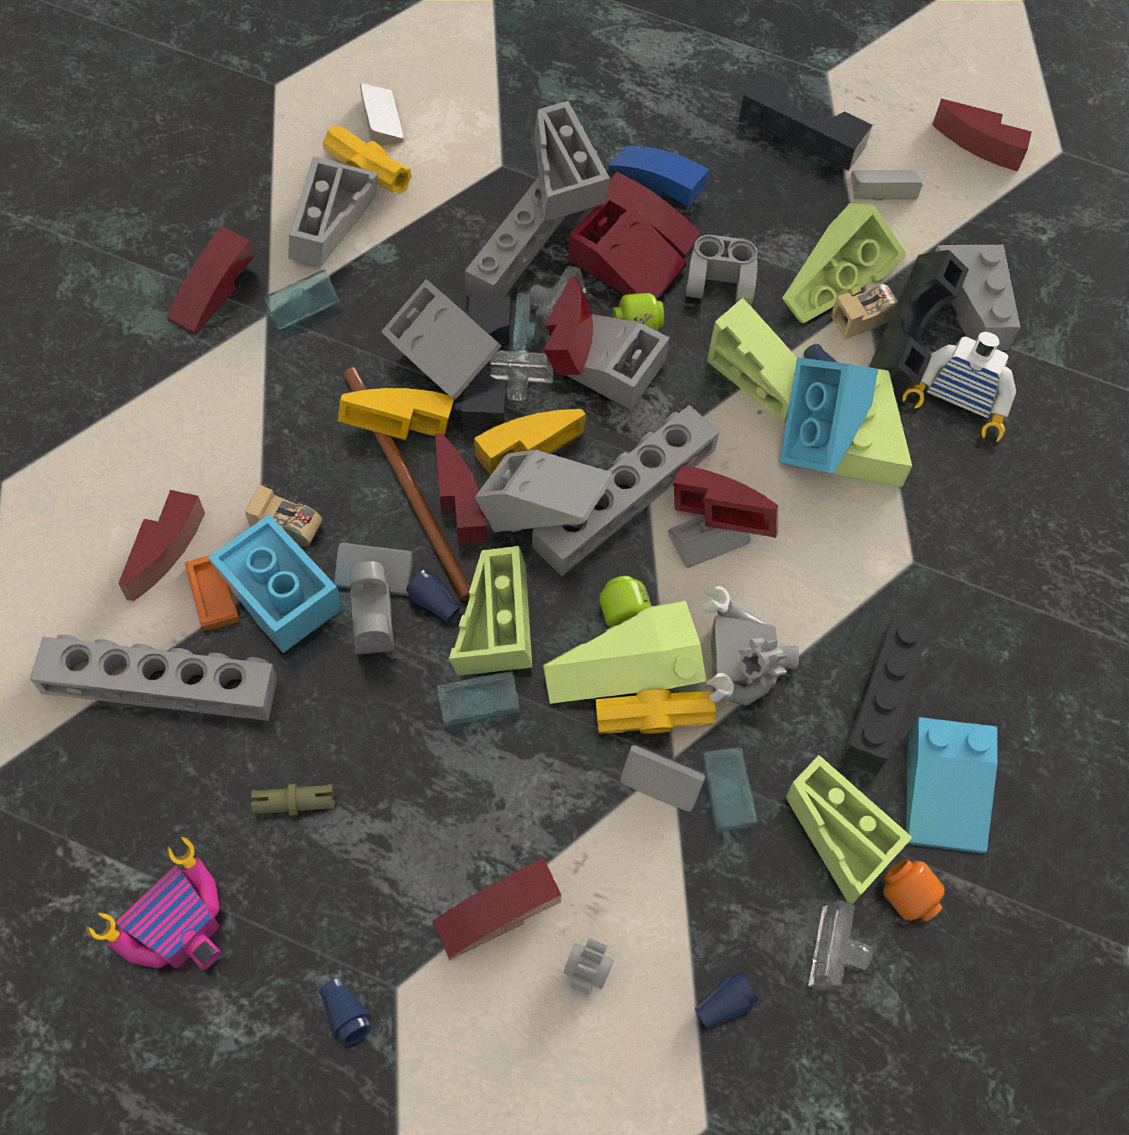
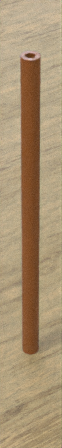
(417, 500)

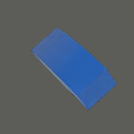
(662, 172)

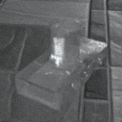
(547, 298)
(518, 370)
(835, 948)

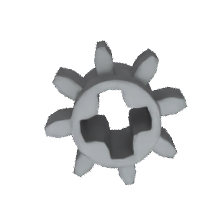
(762, 661)
(588, 966)

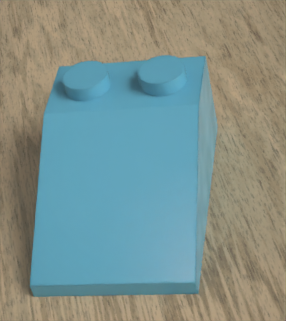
(825, 412)
(277, 582)
(950, 784)

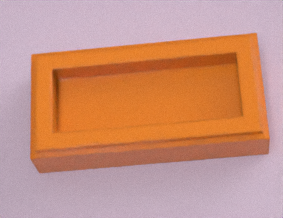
(211, 595)

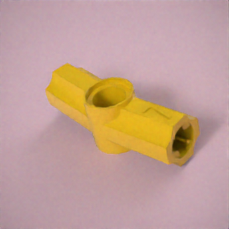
(367, 156)
(655, 711)

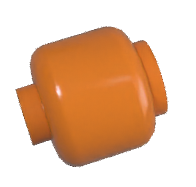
(913, 890)

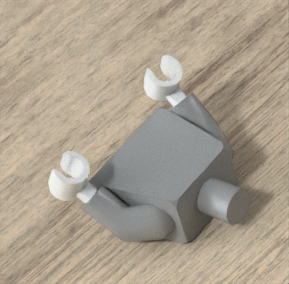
(729, 634)

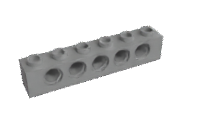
(511, 247)
(697, 442)
(60, 655)

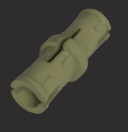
(293, 799)

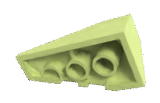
(848, 256)
(641, 654)

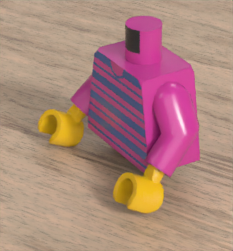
(170, 919)

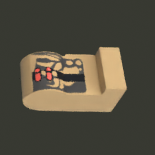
(863, 310)
(296, 519)

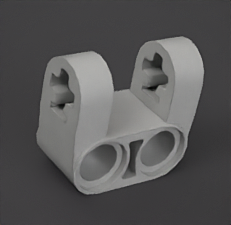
(724, 261)
(371, 608)

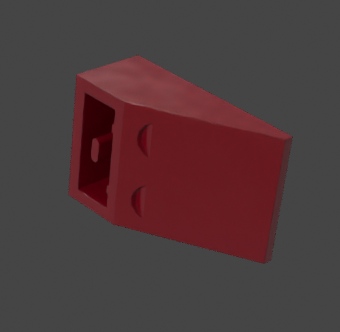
(624, 250)

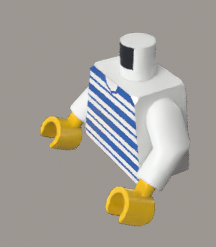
(971, 377)

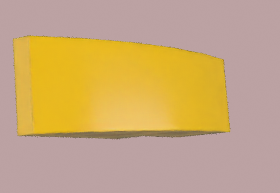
(396, 411)
(534, 432)

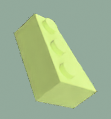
(753, 358)
(879, 446)
(496, 620)
(845, 827)

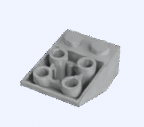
(441, 339)
(622, 359)
(540, 491)

